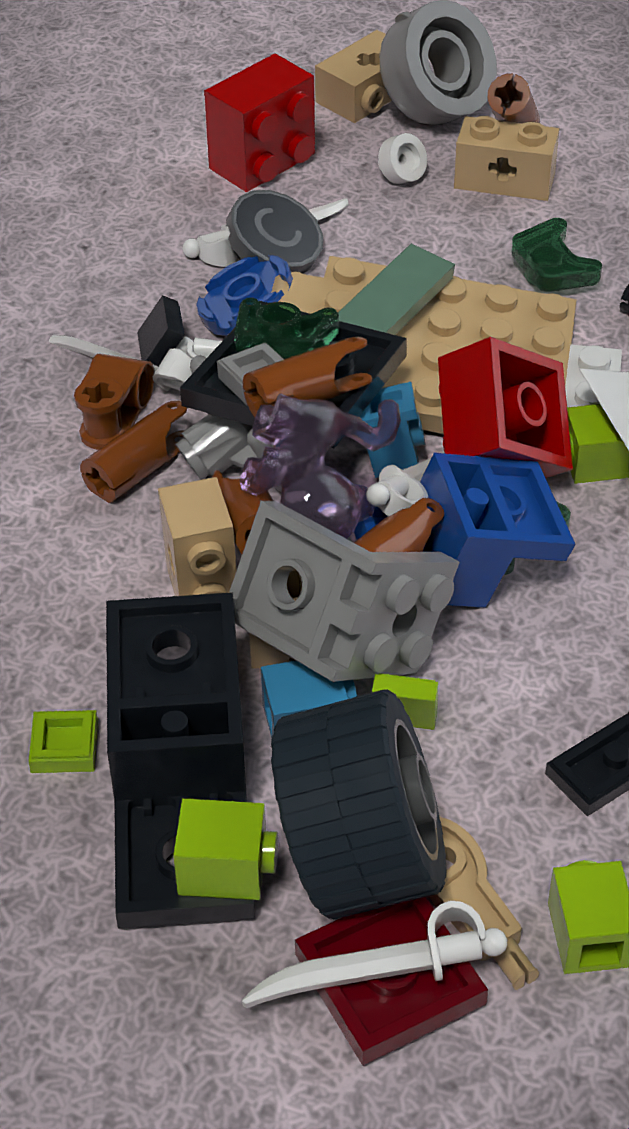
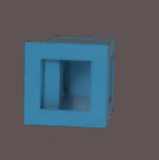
(410, 431)

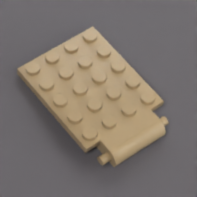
(451, 320)

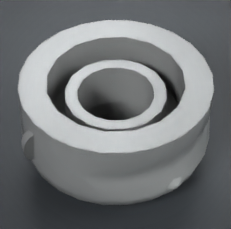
(459, 55)

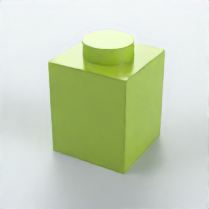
(595, 446)
(223, 849)
(590, 916)

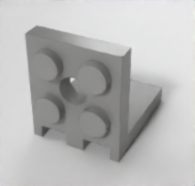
(355, 607)

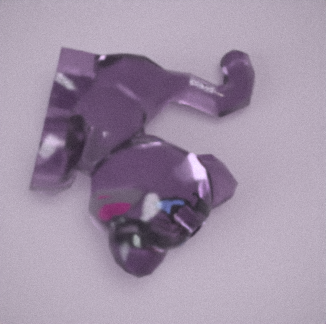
(300, 438)

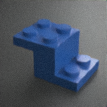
(490, 516)

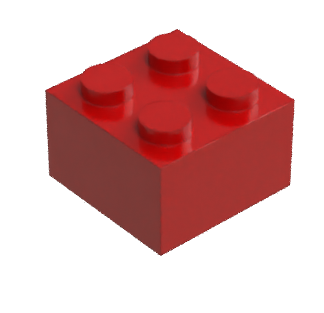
(260, 122)
(505, 405)

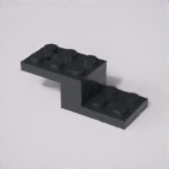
(170, 739)

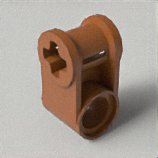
(112, 397)

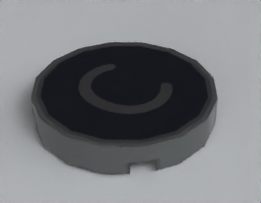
(274, 225)

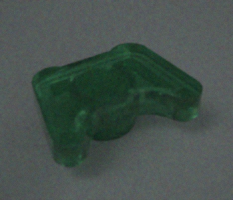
(549, 261)
(283, 327)

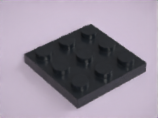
(378, 358)

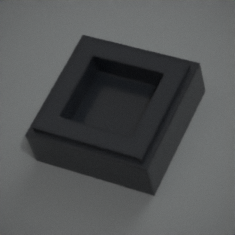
(161, 331)

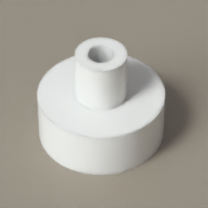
(402, 158)

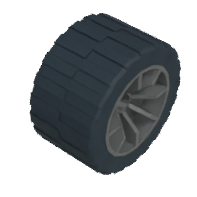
(358, 805)

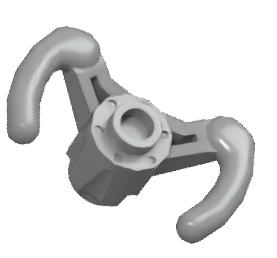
(218, 442)

